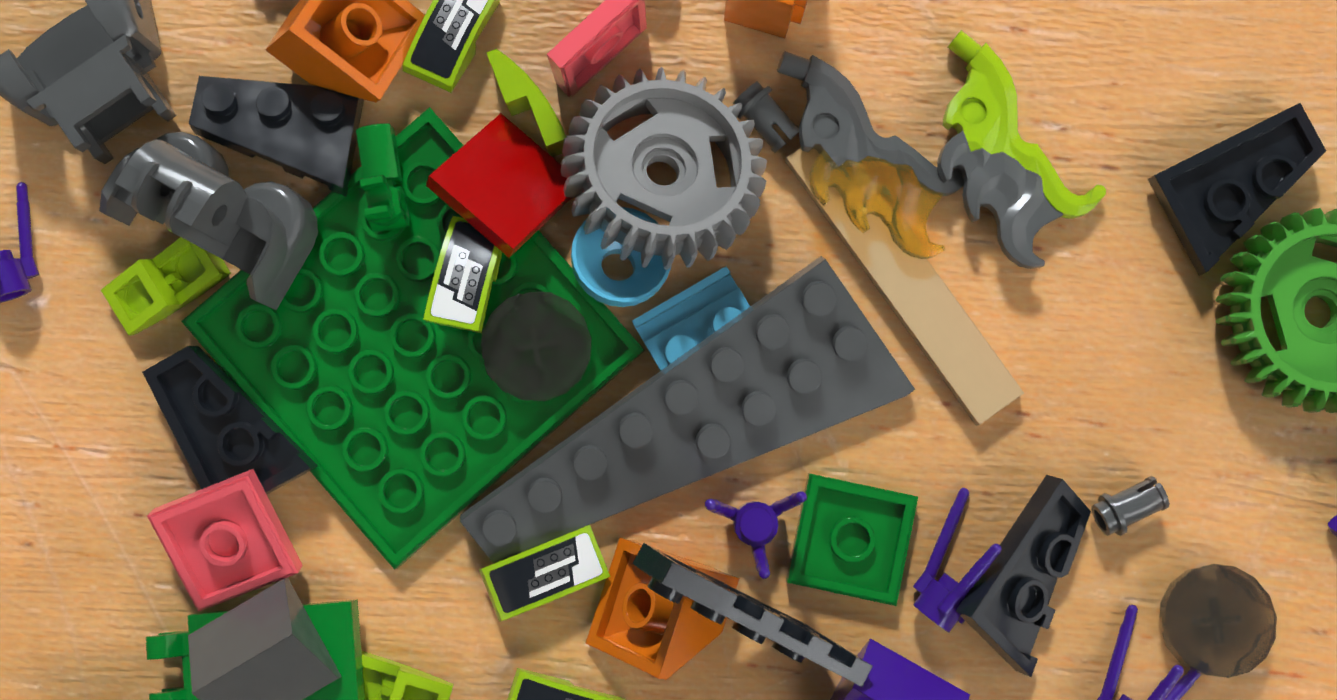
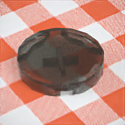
(536, 346)
(1218, 620)

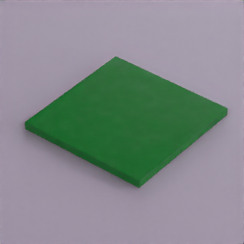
(373, 391)

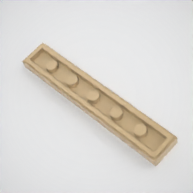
(922, 306)

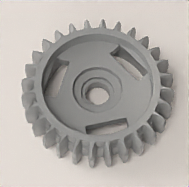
(679, 135)

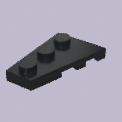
(288, 124)
(1231, 184)
(221, 425)
(1015, 590)

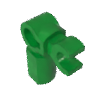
(381, 171)

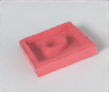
(596, 42)
(225, 540)

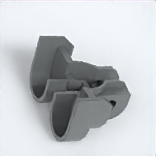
(189, 189)

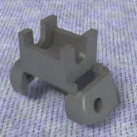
(90, 73)

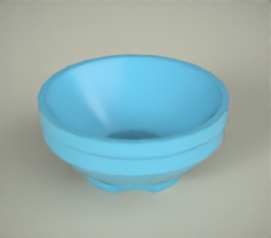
(587, 268)

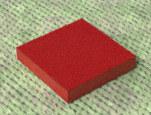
(501, 184)

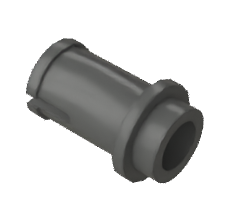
(765, 112)
(1129, 506)

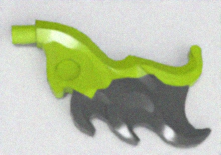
(999, 166)

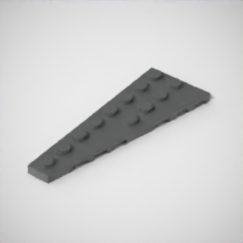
(749, 388)

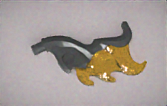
(866, 169)

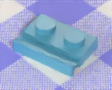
(690, 317)

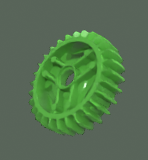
(1288, 274)

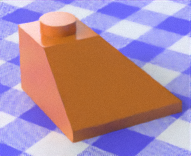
(347, 43)
(645, 626)

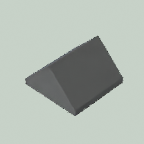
(261, 651)

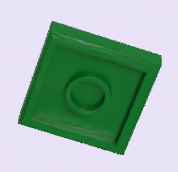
(852, 539)

